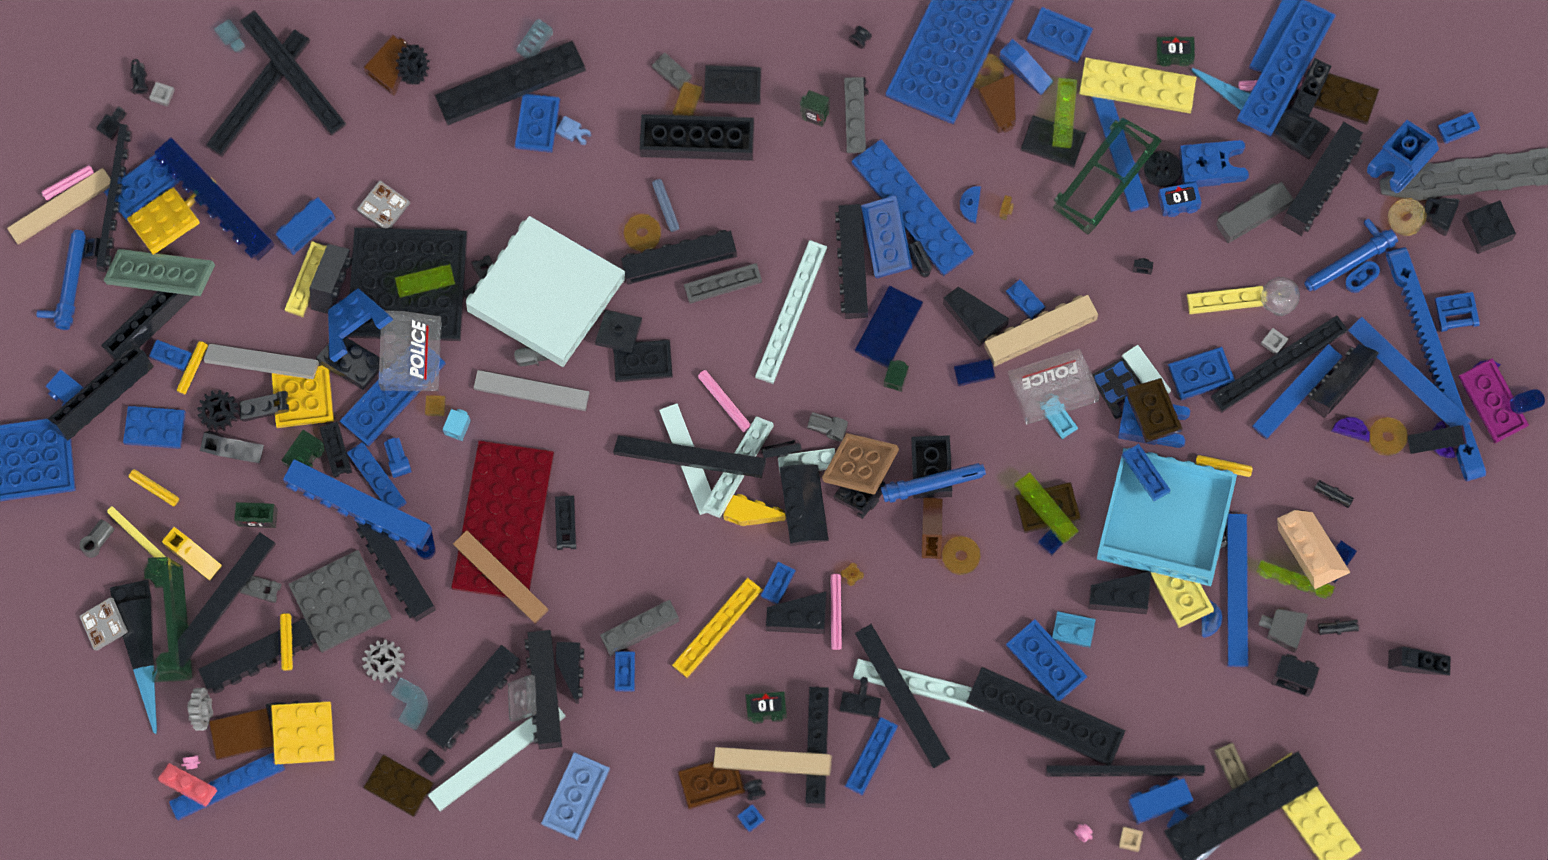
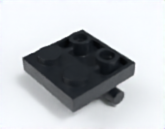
(858, 500)

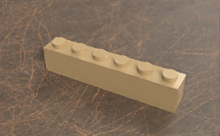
(1040, 330)

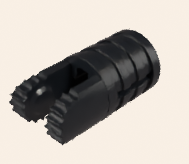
(920, 258)

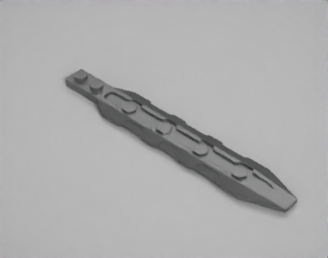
(1474, 175)

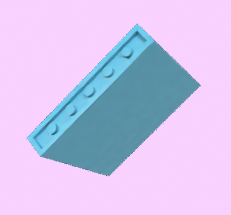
(1175, 533)

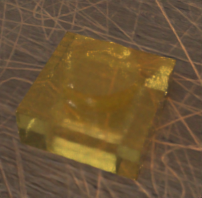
(1006, 208)
(435, 405)

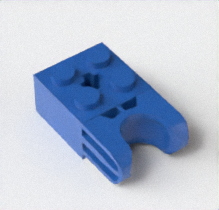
(1404, 155)
(1216, 164)
(1131, 431)

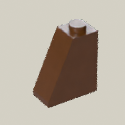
(383, 64)
(1000, 103)
(932, 528)

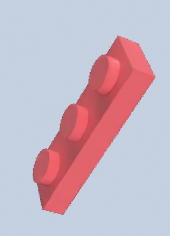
(187, 784)

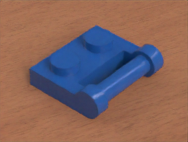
(1456, 305)

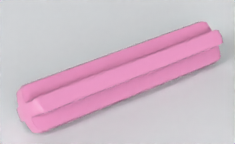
(67, 182)

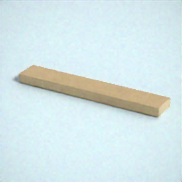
(60, 206)
(772, 761)

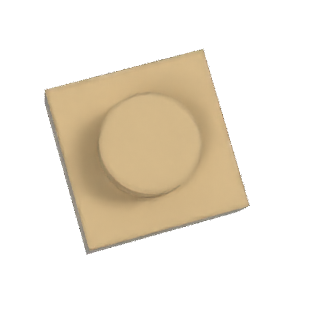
(1130, 839)

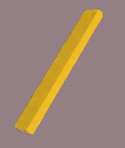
(717, 627)

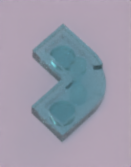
(416, 703)

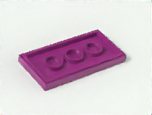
(1492, 400)

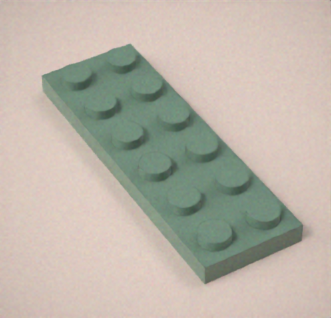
(159, 272)

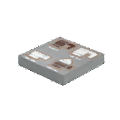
(383, 206)
(103, 624)

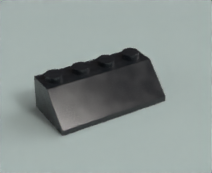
(1342, 380)
(804, 504)

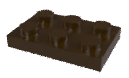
(1347, 98)
(1153, 410)
(1061, 494)
(398, 785)

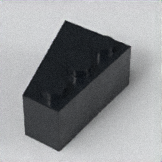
(329, 278)
(974, 315)
(1122, 594)
(798, 615)

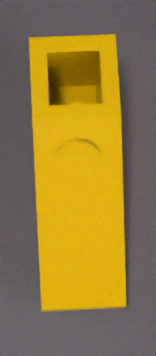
(746, 512)
(191, 553)

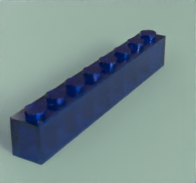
(217, 202)

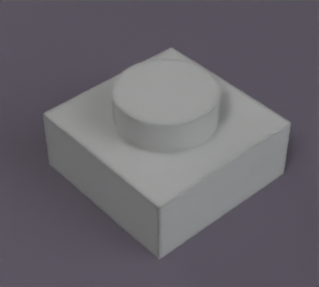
(161, 94)
(1274, 341)

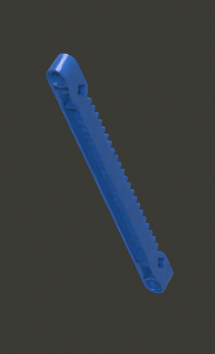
(1400, 262)

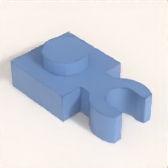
(570, 129)

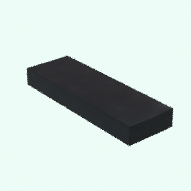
(1436, 439)

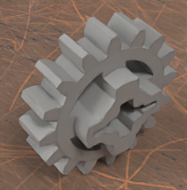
(374, 660)
(200, 708)

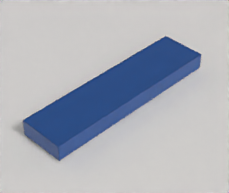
(871, 756)

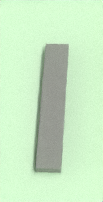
(261, 361)
(531, 390)

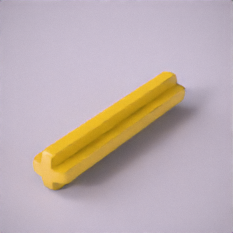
(192, 367)
(1236, 468)
(153, 487)
(286, 642)

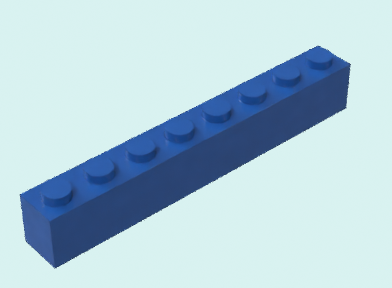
(357, 504)

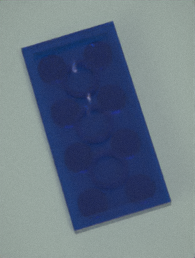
(888, 326)

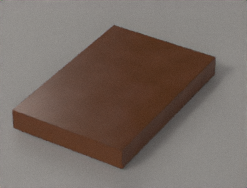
(241, 734)
(709, 784)

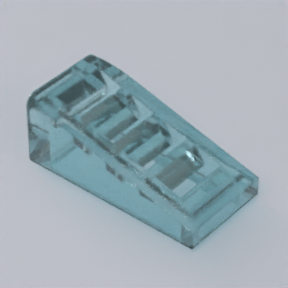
(530, 36)

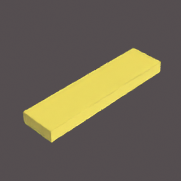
(300, 294)
(1224, 300)
(127, 526)

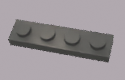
(855, 115)
(723, 283)

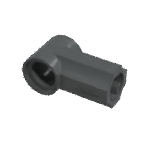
(832, 427)
(98, 537)

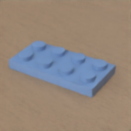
(575, 796)

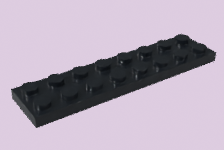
(510, 83)
(1045, 716)
(1241, 808)

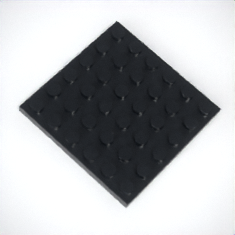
(390, 253)

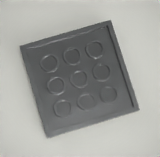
(340, 601)

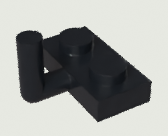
(859, 703)

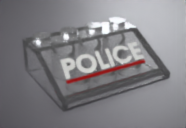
(410, 352)
(1053, 386)

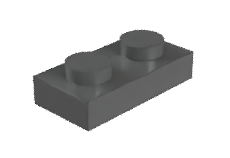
(671, 71)

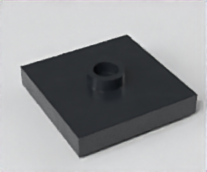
(618, 331)
(781, 449)

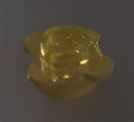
(852, 569)

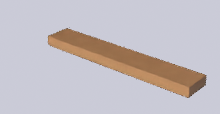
(501, 577)

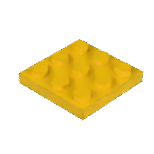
(163, 220)
(307, 399)
(302, 732)

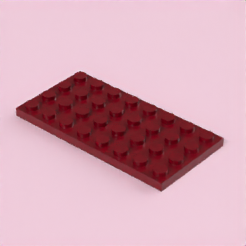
(504, 512)

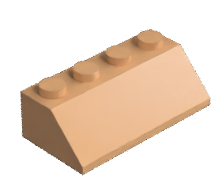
(1311, 547)

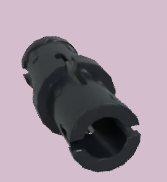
(1333, 494)
(1338, 627)

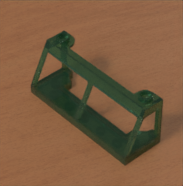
(1115, 128)
(172, 581)

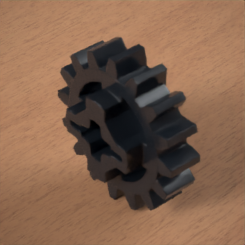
(412, 64)
(221, 403)

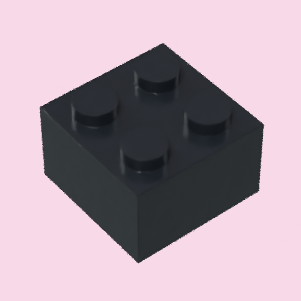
(1489, 226)
(1295, 675)

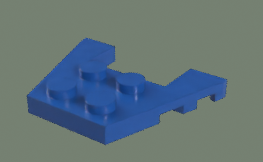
(350, 315)

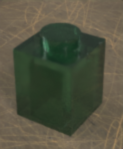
(896, 375)

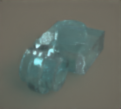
(229, 33)

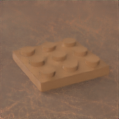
(860, 463)

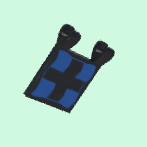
(1112, 384)

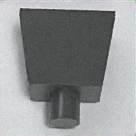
(1285, 628)

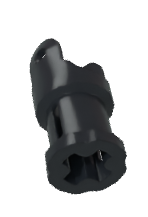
(138, 77)

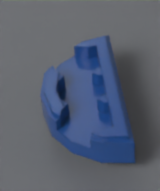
(969, 203)
(1212, 621)

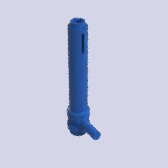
(1376, 245)
(65, 307)
(903, 489)

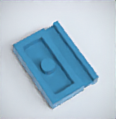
(1073, 629)

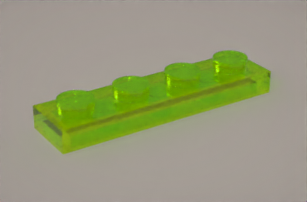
(1064, 113)
(1046, 508)
(1289, 577)

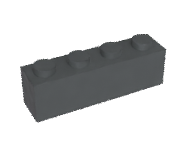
(1254, 212)
(639, 628)

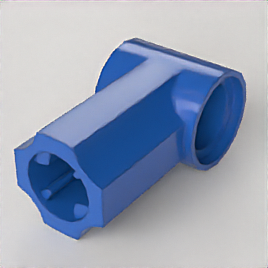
(398, 462)

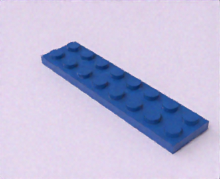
(1286, 67)
(919, 213)

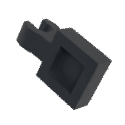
(110, 124)

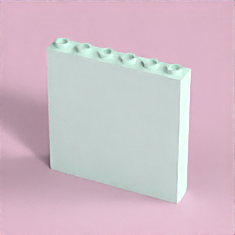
(545, 291)

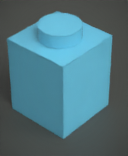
(456, 424)

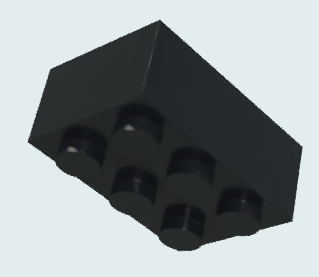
(930, 457)

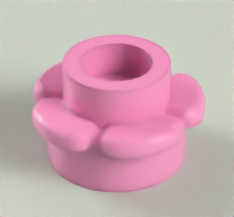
(191, 762)
(1083, 832)

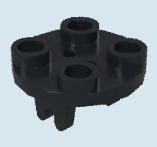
(1162, 177)

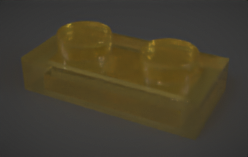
(687, 100)

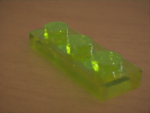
(424, 280)

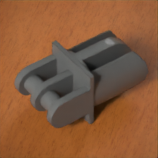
(527, 356)

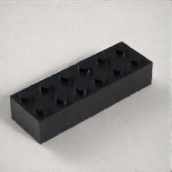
(697, 137)
(1323, 179)

